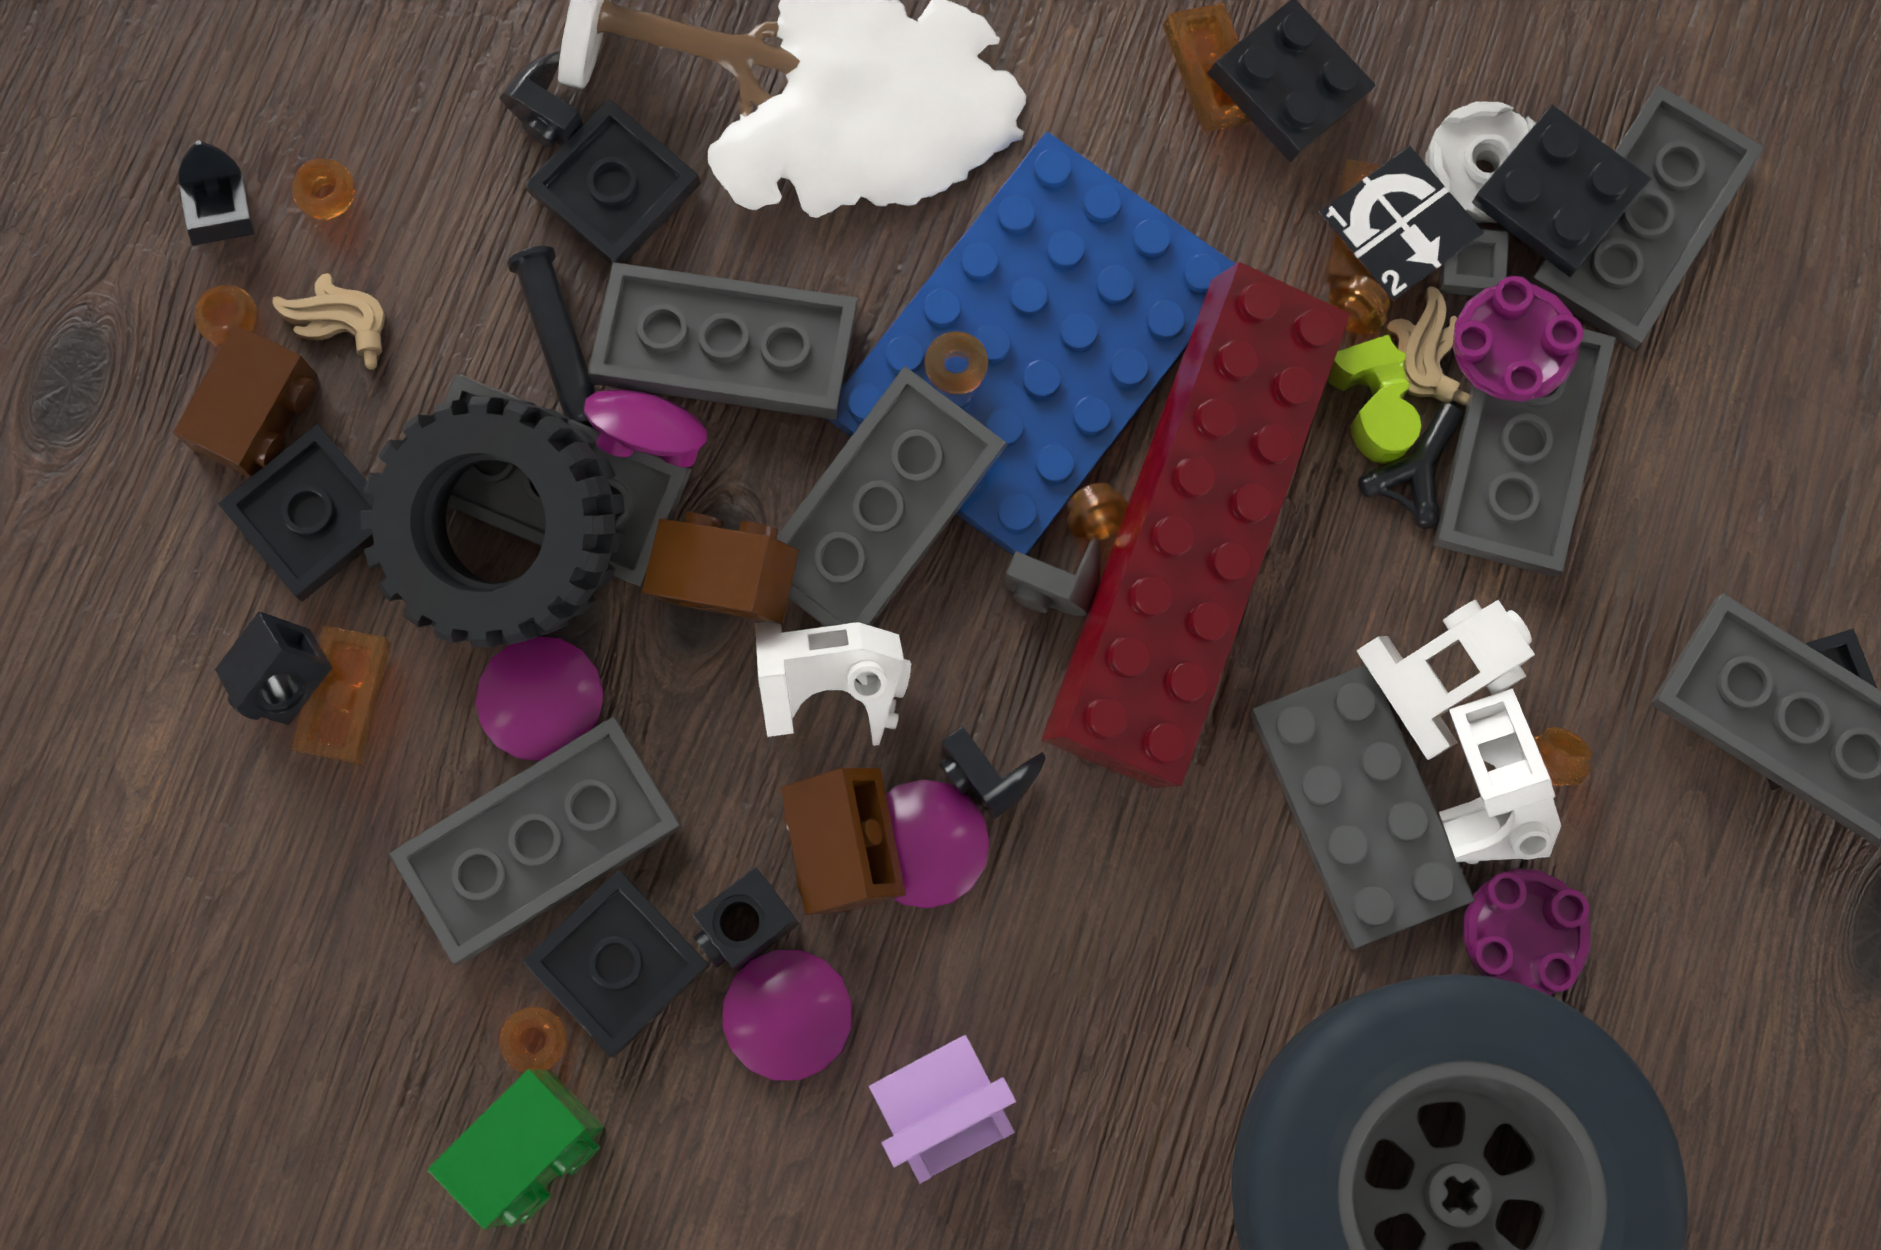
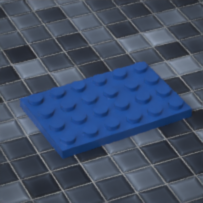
(1080, 318)

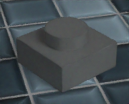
(1476, 266)

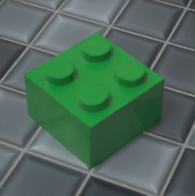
(517, 1150)

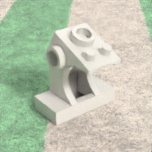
(1494, 641)
(830, 658)
(1516, 801)

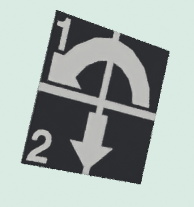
(1401, 222)

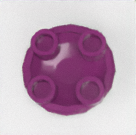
(1516, 340)
(645, 424)
(538, 697)
(937, 841)
(1528, 930)
(787, 1015)

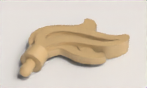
(335, 312)
(1425, 348)

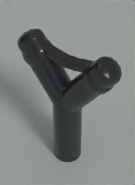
(1417, 468)

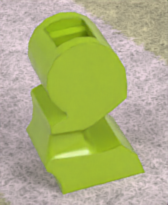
(1387, 422)

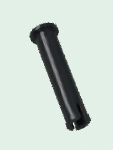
(554, 329)

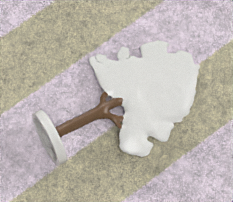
(868, 99)

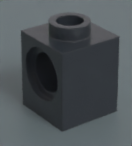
(272, 669)
(748, 891)

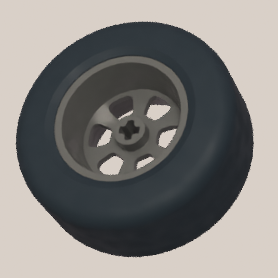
(1507, 1055)

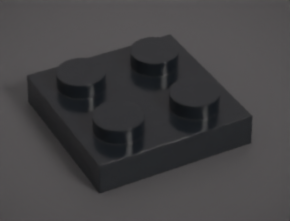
(1291, 79)
(613, 183)
(1561, 190)
(304, 512)
(615, 963)

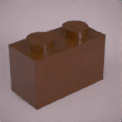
(246, 402)
(721, 568)
(842, 840)

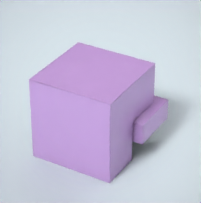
(942, 1109)

